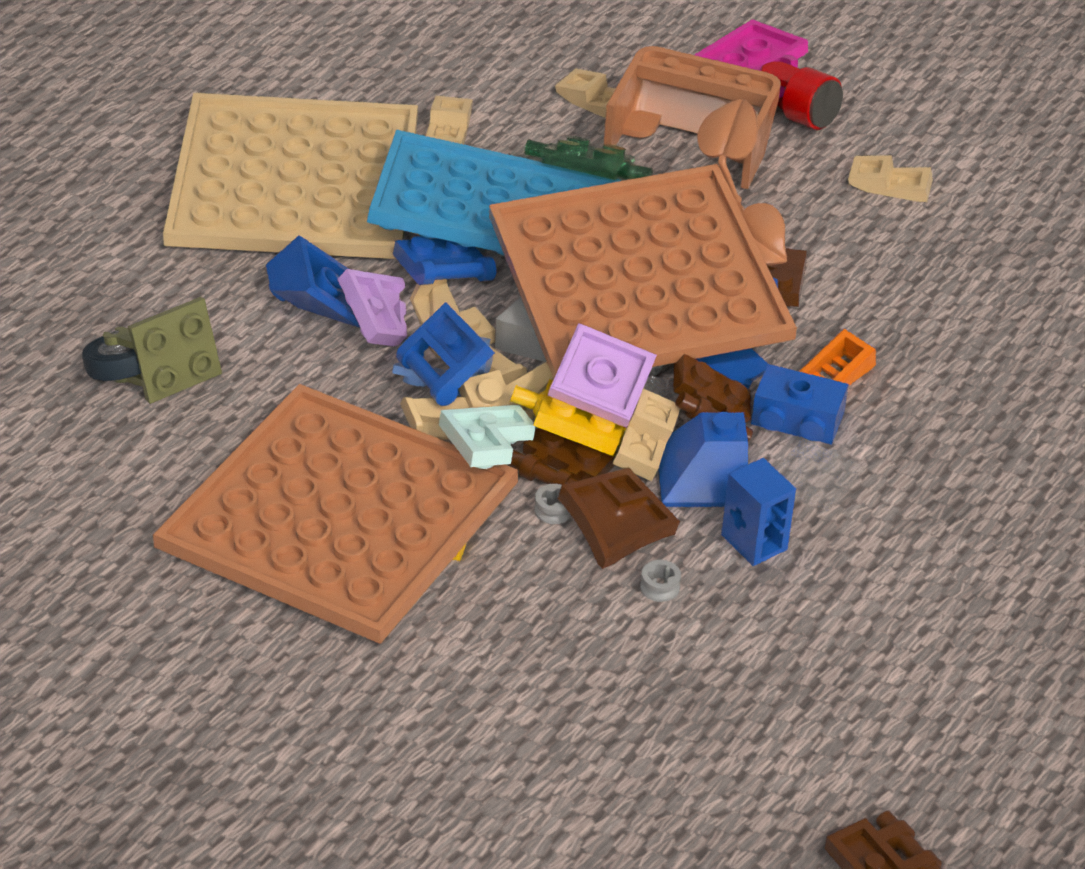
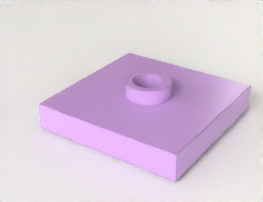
(602, 375)

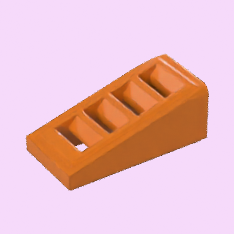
(848, 345)

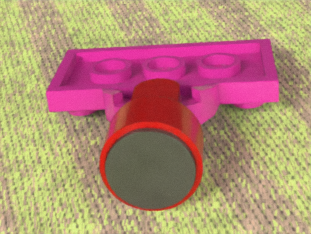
(809, 95)

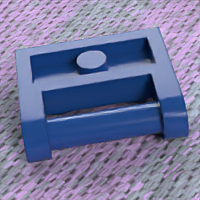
(441, 260)
(454, 343)

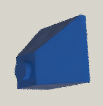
(309, 281)
(700, 458)

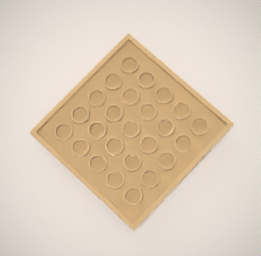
(281, 169)

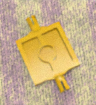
(569, 420)

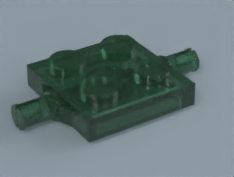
(578, 156)

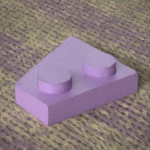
(376, 305)

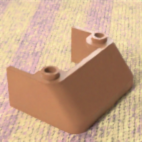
(682, 91)

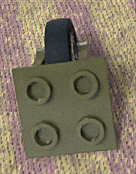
(158, 352)

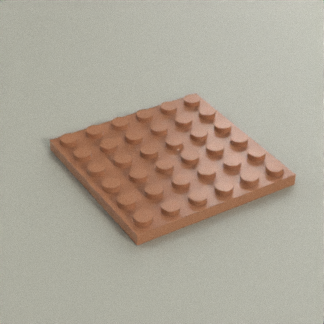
(645, 263)
(336, 512)

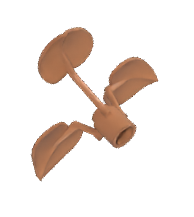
(732, 135)

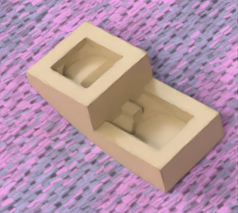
(586, 90)
(450, 119)
(880, 177)
(647, 434)

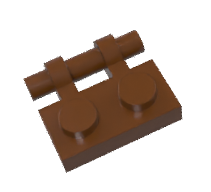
(709, 391)
(569, 457)
(866, 848)

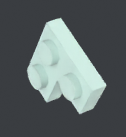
(486, 433)

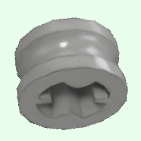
(544, 498)
(660, 591)

